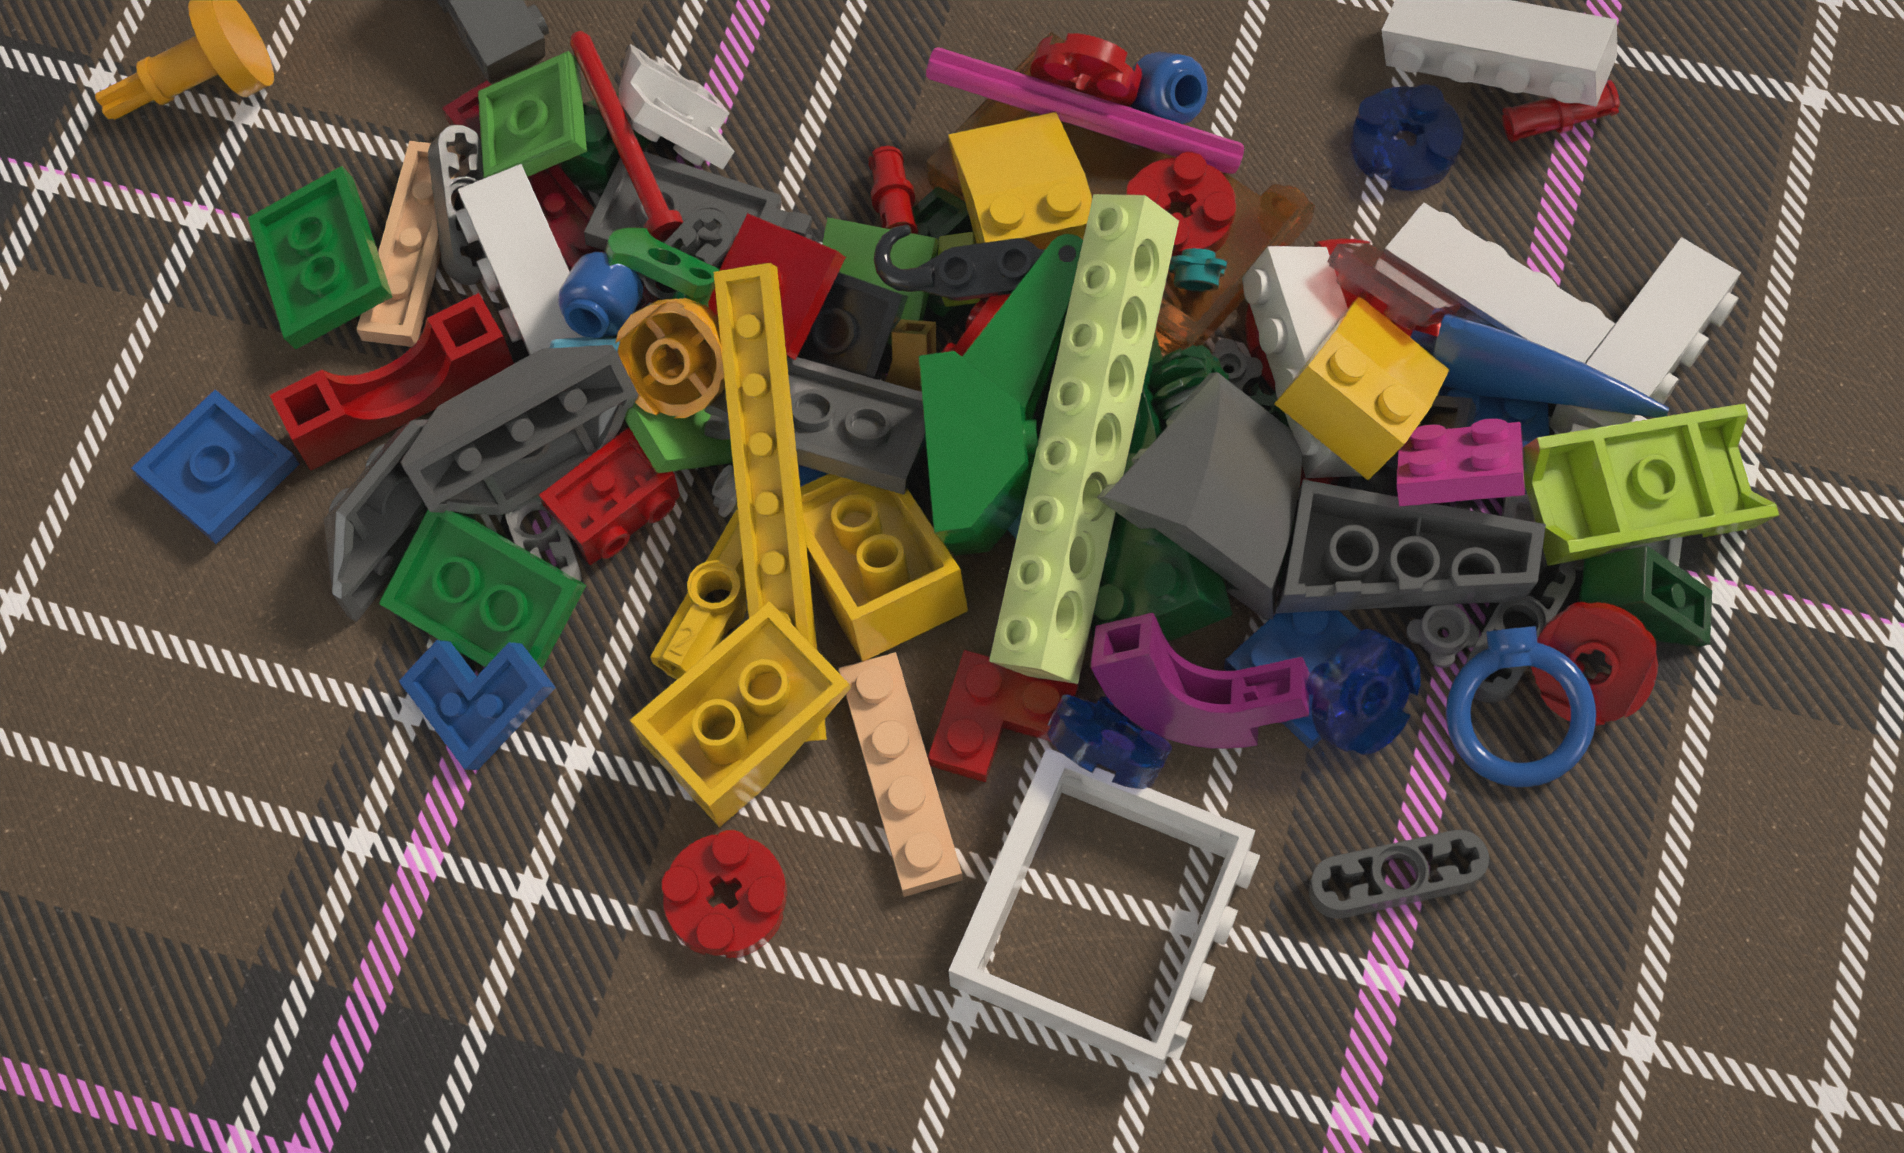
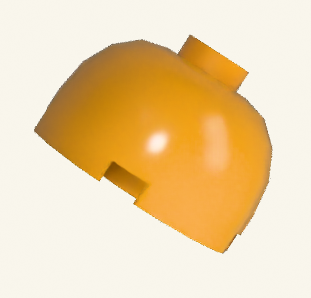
(673, 356)

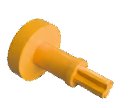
(222, 46)

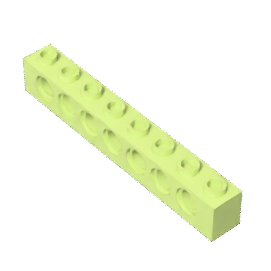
(1084, 438)

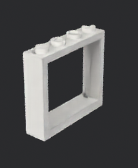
(1147, 807)

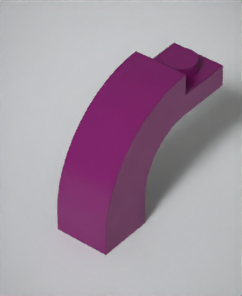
(1190, 701)

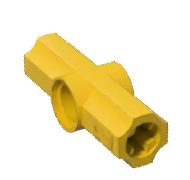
(701, 624)

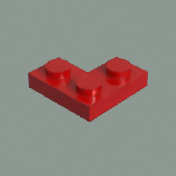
(984, 703)

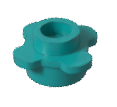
(1197, 270)

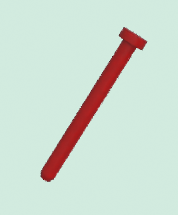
(661, 220)

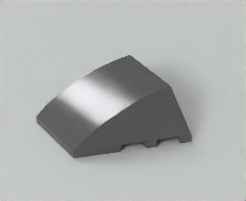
(1219, 488)

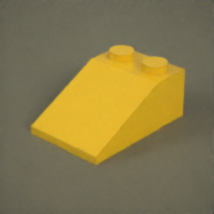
(1022, 181)
(1364, 389)
(878, 563)
(740, 713)

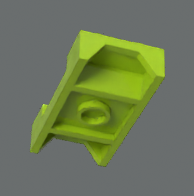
(1641, 483)

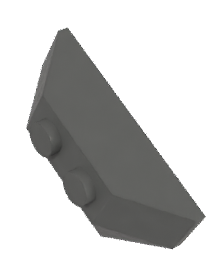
(520, 430)
(373, 524)

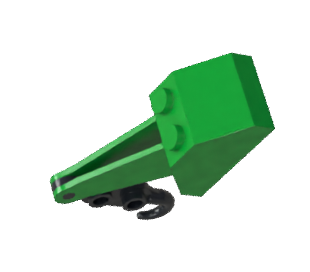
(986, 402)

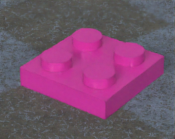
(1461, 463)

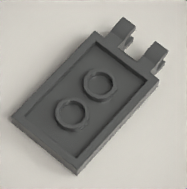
(687, 191)
(847, 425)

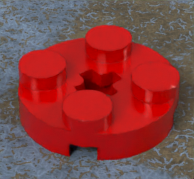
(1088, 67)
(1197, 184)
(1627, 649)
(720, 930)

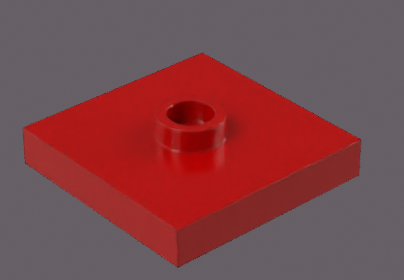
(803, 268)

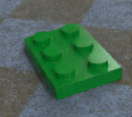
(319, 258)
(480, 590)

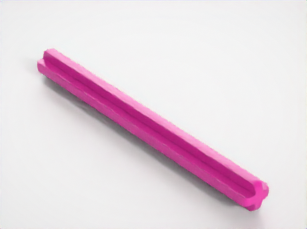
(1082, 109)

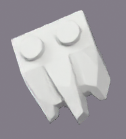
(673, 108)

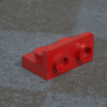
(610, 497)

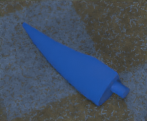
(1514, 368)

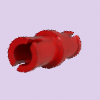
(1552, 114)
(892, 192)

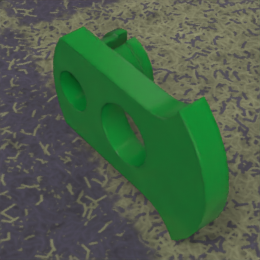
(682, 272)

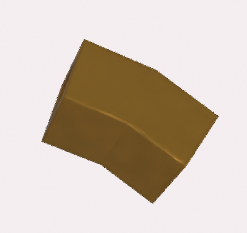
(910, 341)

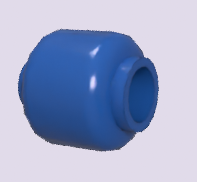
(1171, 87)
(599, 296)

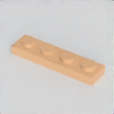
(407, 254)
(900, 775)

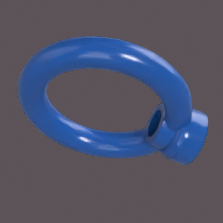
(1514, 649)

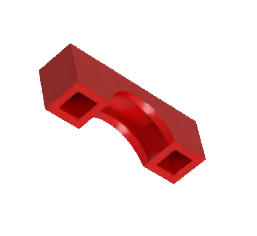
(340, 412)

